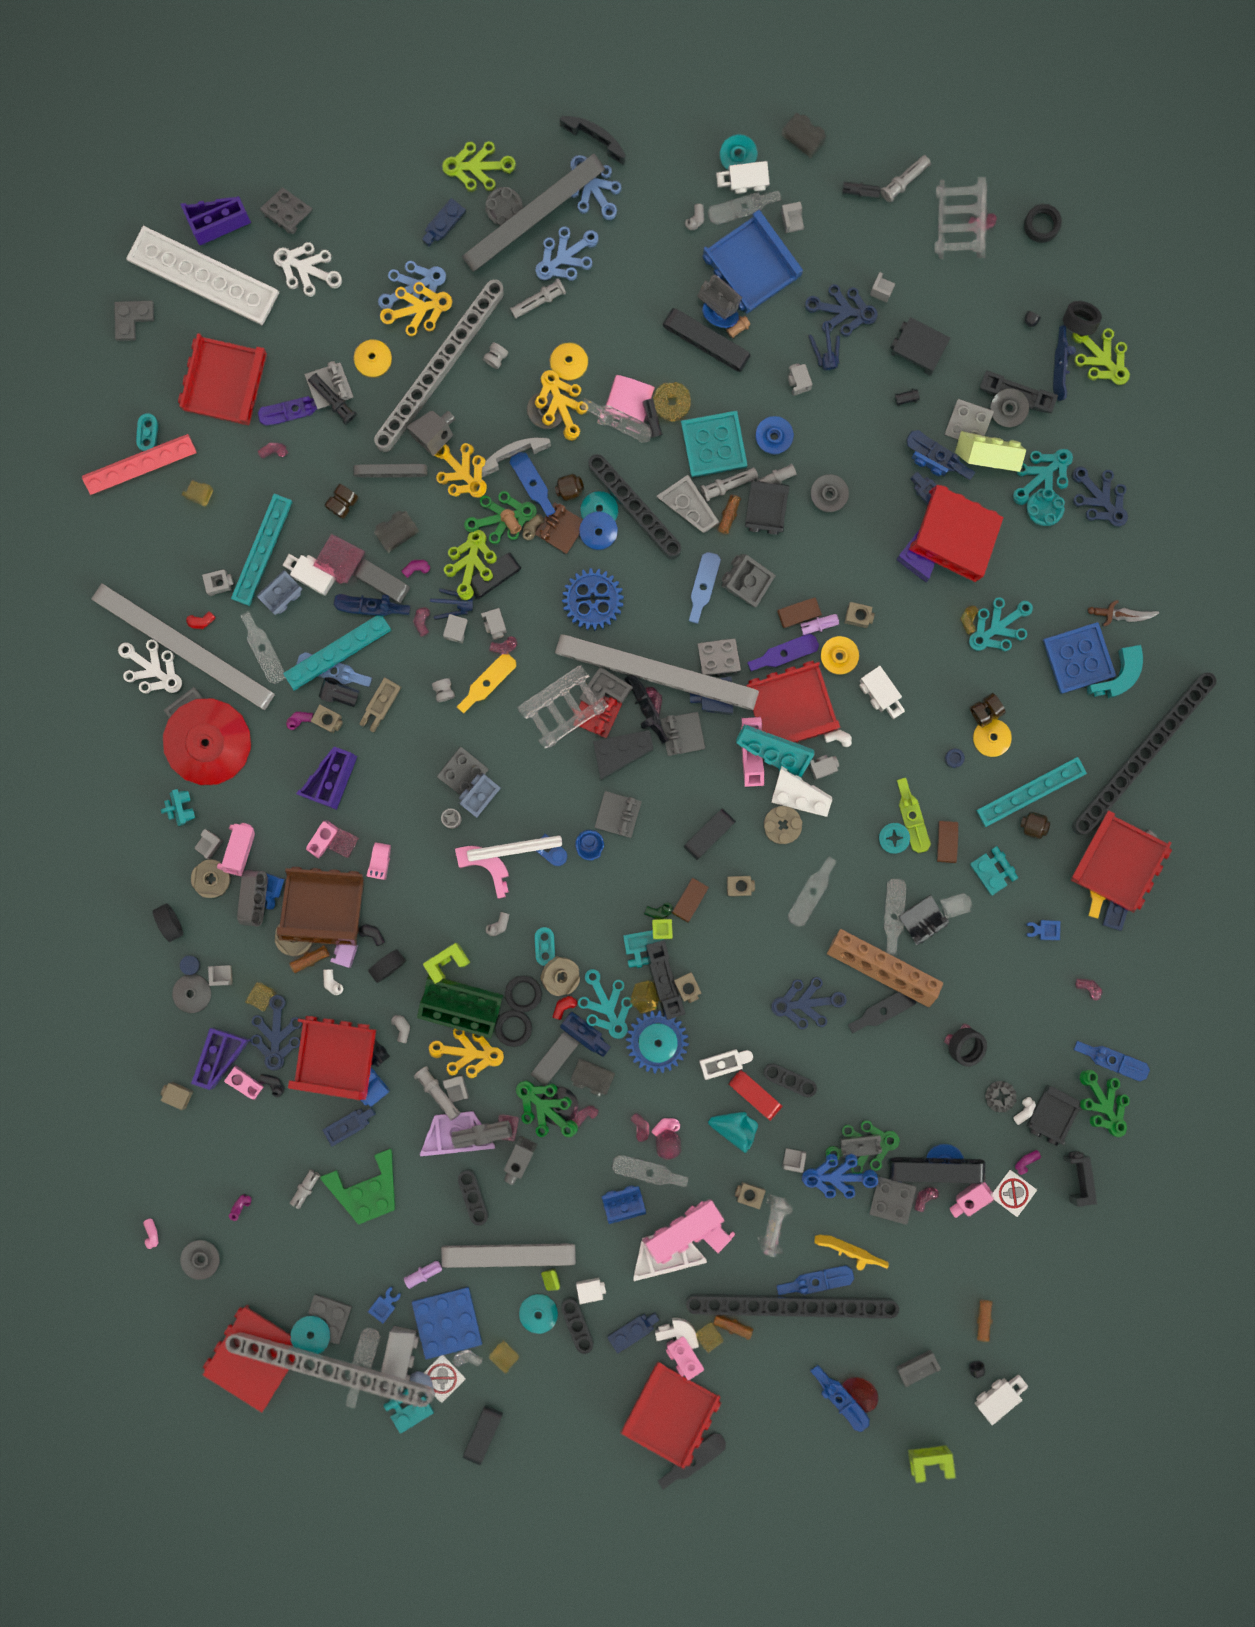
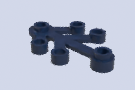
(843, 310)
(1101, 498)
(805, 1003)
(275, 1035)

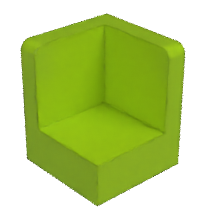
(662, 929)

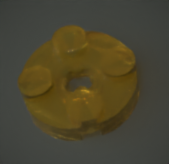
(672, 390)

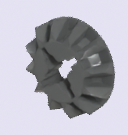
(993, 1091)

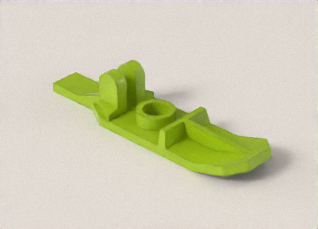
(918, 834)

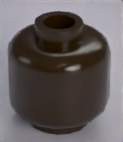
(569, 487)
(1035, 825)

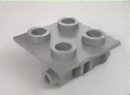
(335, 379)
(968, 418)
(719, 657)

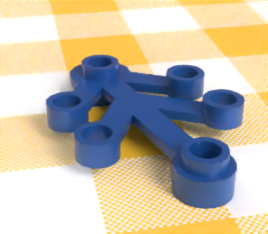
(815, 1177)

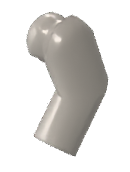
(698, 218)
(498, 927)
(403, 1027)

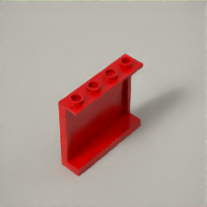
(222, 380)
(957, 533)
(794, 703)
(1121, 863)
(334, 1058)
(243, 1376)
(671, 1415)

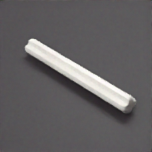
(514, 848)

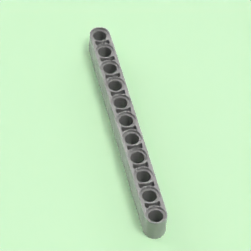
(440, 357)
(183, 646)
(657, 672)
(320, 1371)

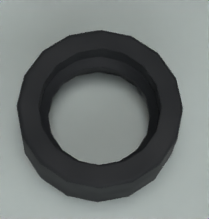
(1040, 237)
(1085, 310)
(168, 922)
(386, 966)
(523, 1008)
(958, 1040)
(508, 1042)

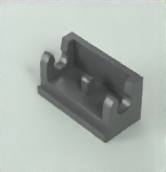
(719, 297)
(861, 1145)
(918, 1368)

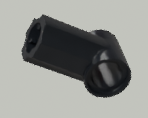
(334, 691)

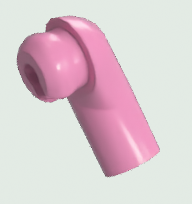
(666, 1124)
(152, 1233)

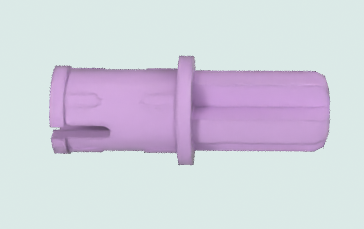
(819, 624)
(422, 1274)

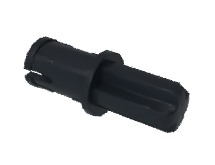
(861, 189)
(652, 418)

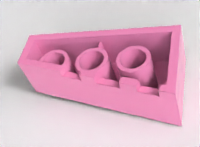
(683, 1232)

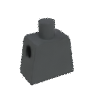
(432, 431)
(521, 1155)

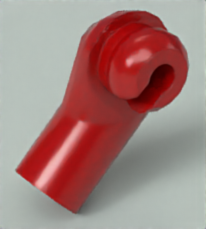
(198, 622)
(563, 1004)

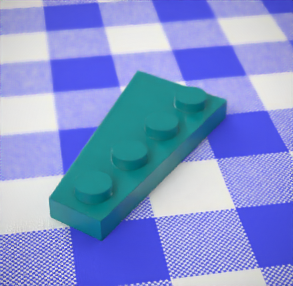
(776, 750)

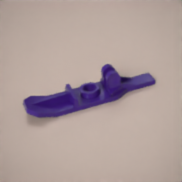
(283, 411)
(794, 649)

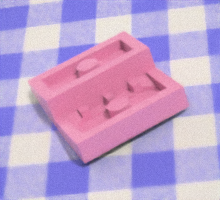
(628, 396)

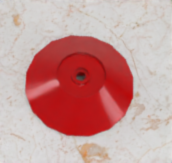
(226, 735)

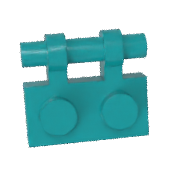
(988, 873)
(635, 944)
(409, 1415)

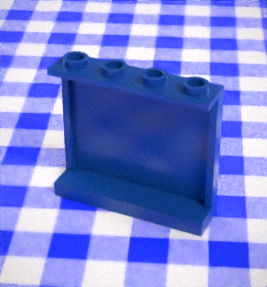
(753, 262)

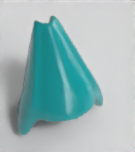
(736, 1128)

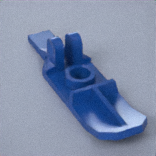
(527, 474)
(1123, 1064)
(827, 1278)
(847, 1406)

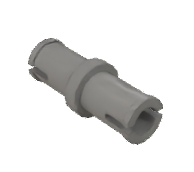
(780, 475)
(304, 1189)

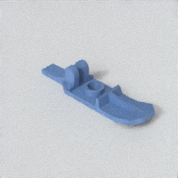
(705, 576)
(344, 674)

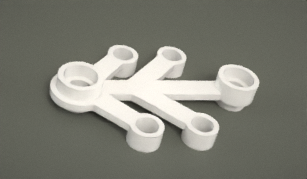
(304, 267)
(153, 669)

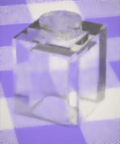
(956, 905)

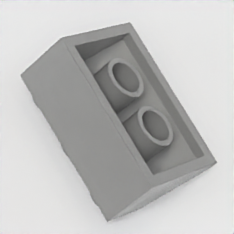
(399, 1353)

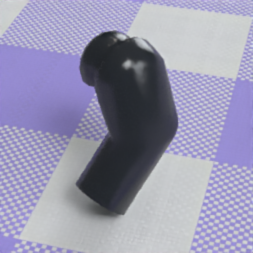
(371, 931)
(275, 1084)

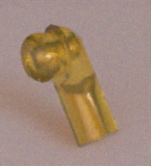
(968, 617)

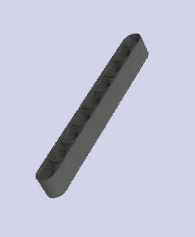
(533, 212)

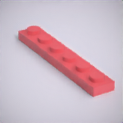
(139, 464)

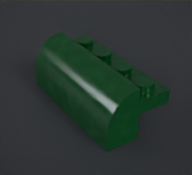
(460, 1007)

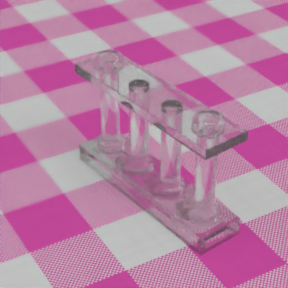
(978, 226)
(548, 695)
(779, 1208)

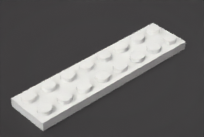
(202, 275)

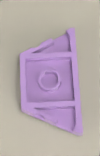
(440, 1133)

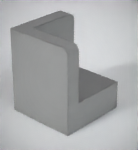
(792, 217)
(882, 288)
(455, 629)
(208, 844)
(220, 975)
(456, 1088)
(794, 1160)

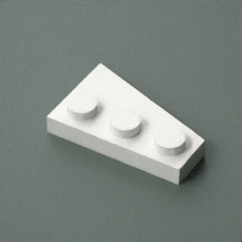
(797, 794)

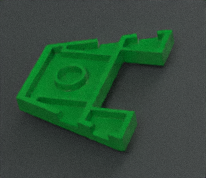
(367, 1198)

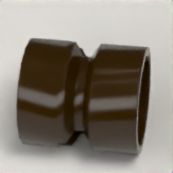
(341, 501)
(992, 705)

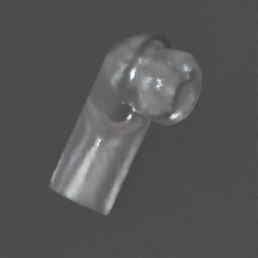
(466, 1356)

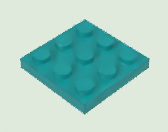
(714, 444)

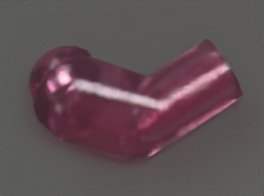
(990, 220)
(420, 616)
(504, 648)
(655, 697)
(1092, 987)
(925, 1196)

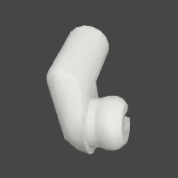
(839, 735)
(330, 984)
(1027, 1112)

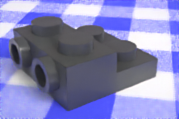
(747, 579)

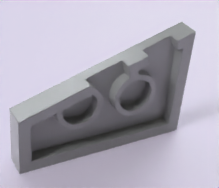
(690, 504)

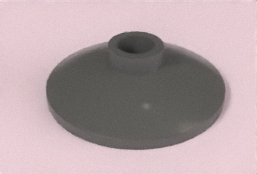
(1019, 403)
(535, 415)
(832, 484)
(201, 995)
(191, 1264)

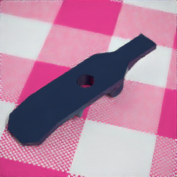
(1062, 352)
(924, 445)
(361, 605)

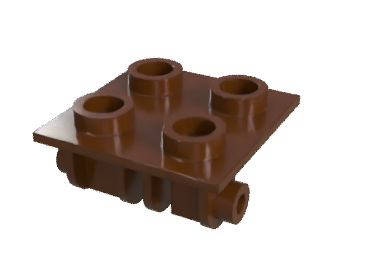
(560, 528)

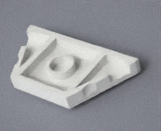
(647, 1267)

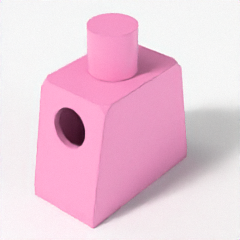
(978, 1193)

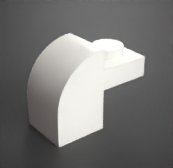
(680, 1329)

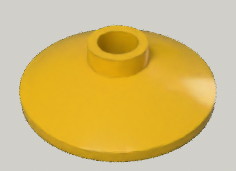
(376, 366)
(571, 370)
(846, 648)
(989, 747)

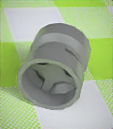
(495, 355)
(443, 690)
(449, 820)

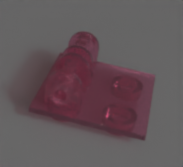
(339, 559)

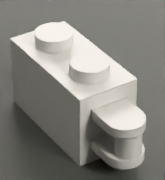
(745, 177)
(308, 574)
(882, 692)
(724, 1063)
(1000, 1398)

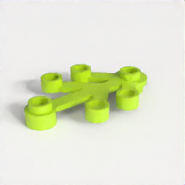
(475, 166)
(1103, 358)
(470, 562)

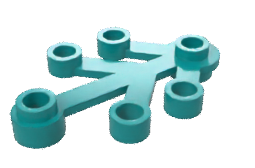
(1044, 473)
(998, 626)
(607, 1006)

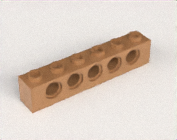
(885, 968)

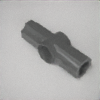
(481, 1134)

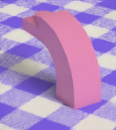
(752, 765)
(493, 864)

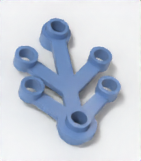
(594, 186)
(565, 256)
(428, 273)

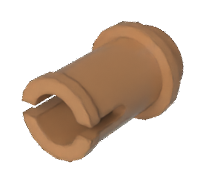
(742, 324)
(508, 517)

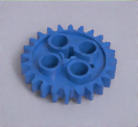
(591, 582)
(647, 1021)

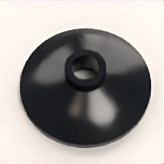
(568, 1114)

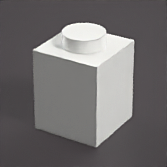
(590, 1290)

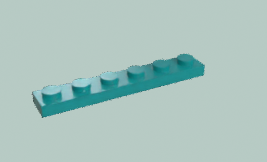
(261, 550)
(336, 652)
(1031, 792)

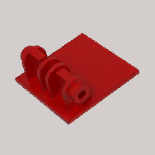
(602, 723)

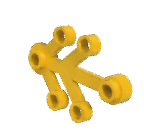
(419, 307)
(559, 401)
(463, 472)
(468, 1053)

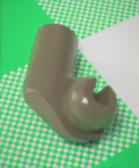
(531, 526)

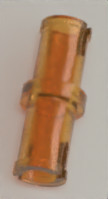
(729, 514)
(309, 959)
(984, 1320)
(733, 1326)

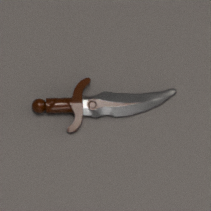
(1121, 614)

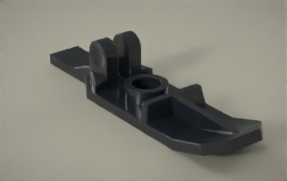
(647, 708)
(893, 1005)
(704, 1454)

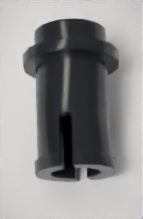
(907, 397)

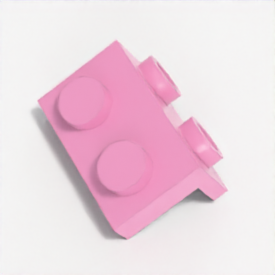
(685, 1357)

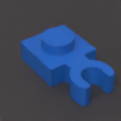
(273, 890)
(1047, 930)
(382, 1307)

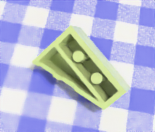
(990, 451)

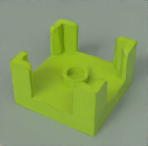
(444, 958)
(931, 1456)

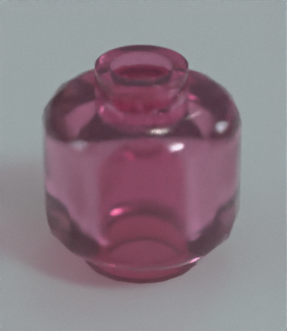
(668, 1144)

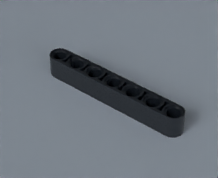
(632, 497)

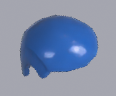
(589, 844)

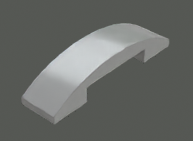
(535, 444)

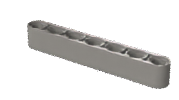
(508, 1255)

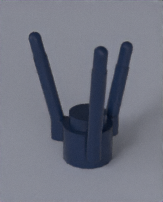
(829, 360)
(464, 605)

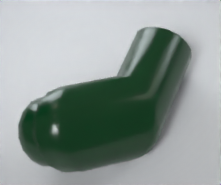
(659, 913)

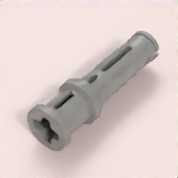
(899, 183)
(545, 291)
(720, 486)
(432, 1086)

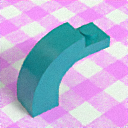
(1130, 668)

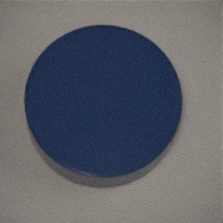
(954, 758)
(189, 965)

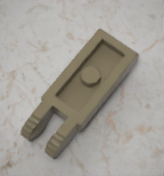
(381, 703)

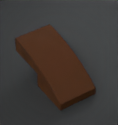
(799, 612)
(947, 842)
(690, 900)

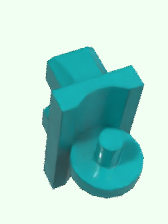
(177, 798)

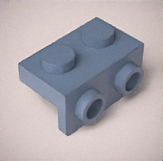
(280, 593)
(479, 794)

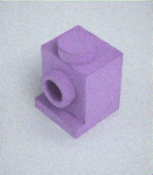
(344, 955)

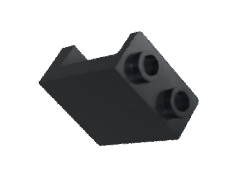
(920, 344)
(766, 507)
(1054, 1115)
(1085, 1178)

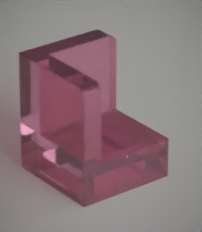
(343, 843)
(513, 1120)

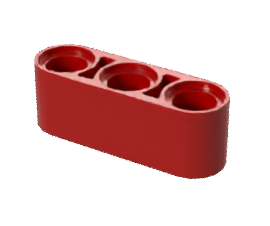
(755, 1095)

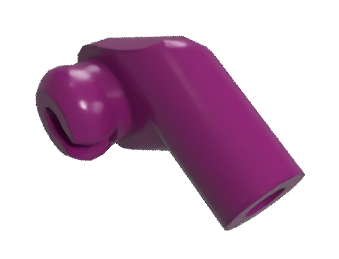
(416, 565)
(297, 718)
(1026, 1160)
(243, 1200)

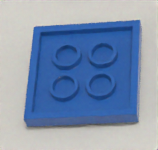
(1079, 658)
(447, 1322)

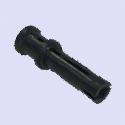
(340, 406)

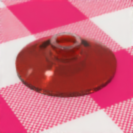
(862, 1392)

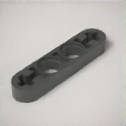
(389, 470)

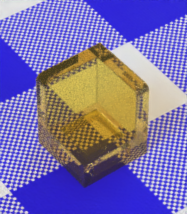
(198, 493)
(260, 996)
(644, 997)
(709, 1337)
(503, 1356)

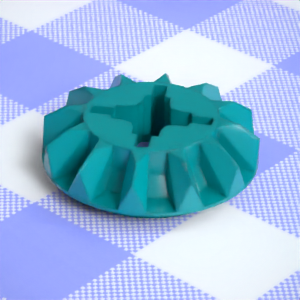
(888, 831)

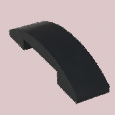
(574, 124)
(1038, 400)
(663, 980)

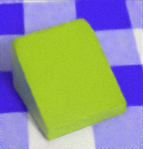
(551, 1279)

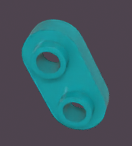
(146, 433)
(544, 946)

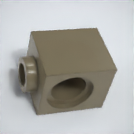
(851, 618)
(321, 713)
(731, 886)
(688, 978)
(176, 1095)
(758, 1197)

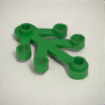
(519, 513)
(1106, 1104)
(543, 1107)
(862, 1159)

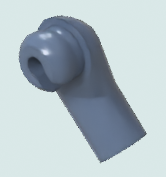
(422, 1378)

